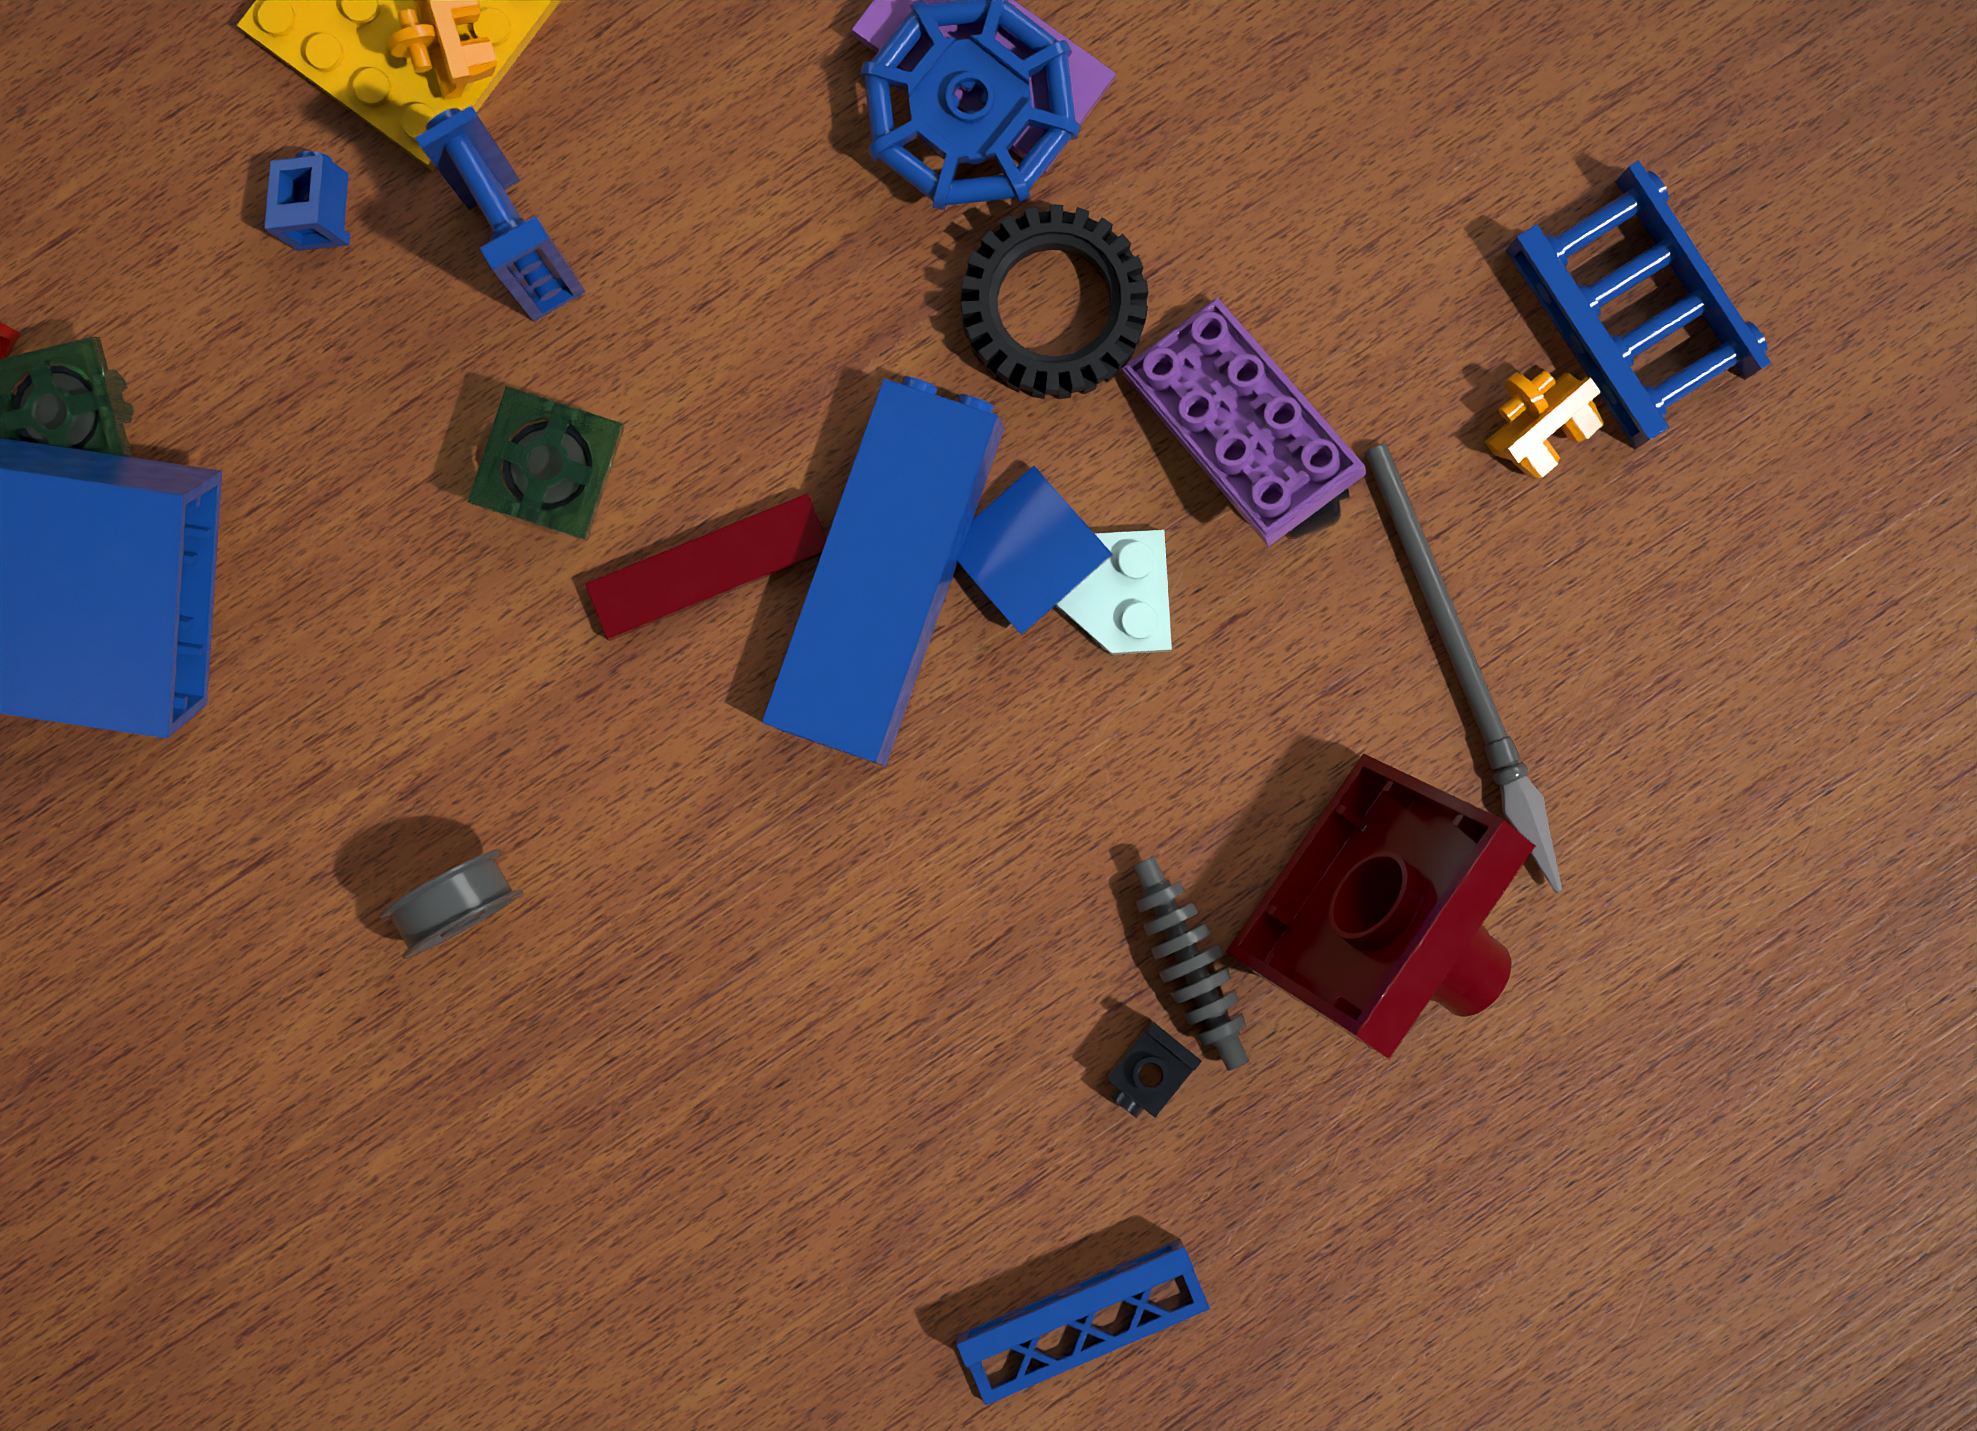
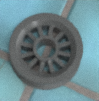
(451, 903)

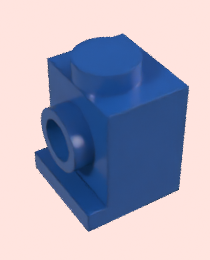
(307, 201)

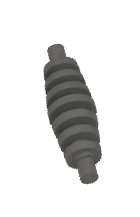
(1200, 984)

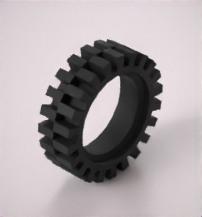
(1060, 232)

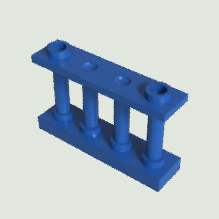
(518, 250)
(1609, 358)

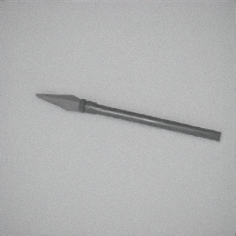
(1520, 798)

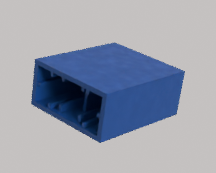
(105, 587)

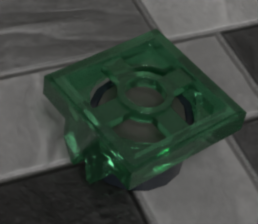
(68, 403)
(546, 464)

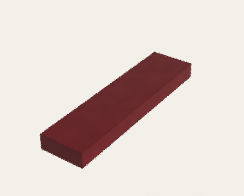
(707, 567)

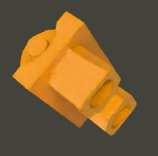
(453, 60)
(1537, 412)

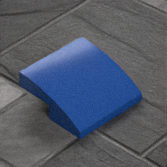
(1030, 550)

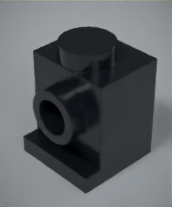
(1156, 1047)

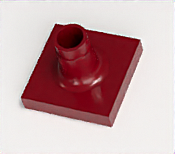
(1387, 908)

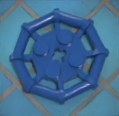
(969, 135)

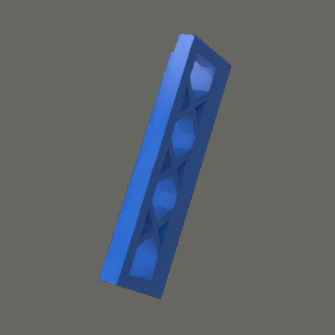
(1074, 1303)

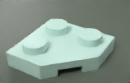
(1127, 596)

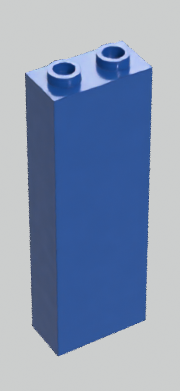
(885, 569)

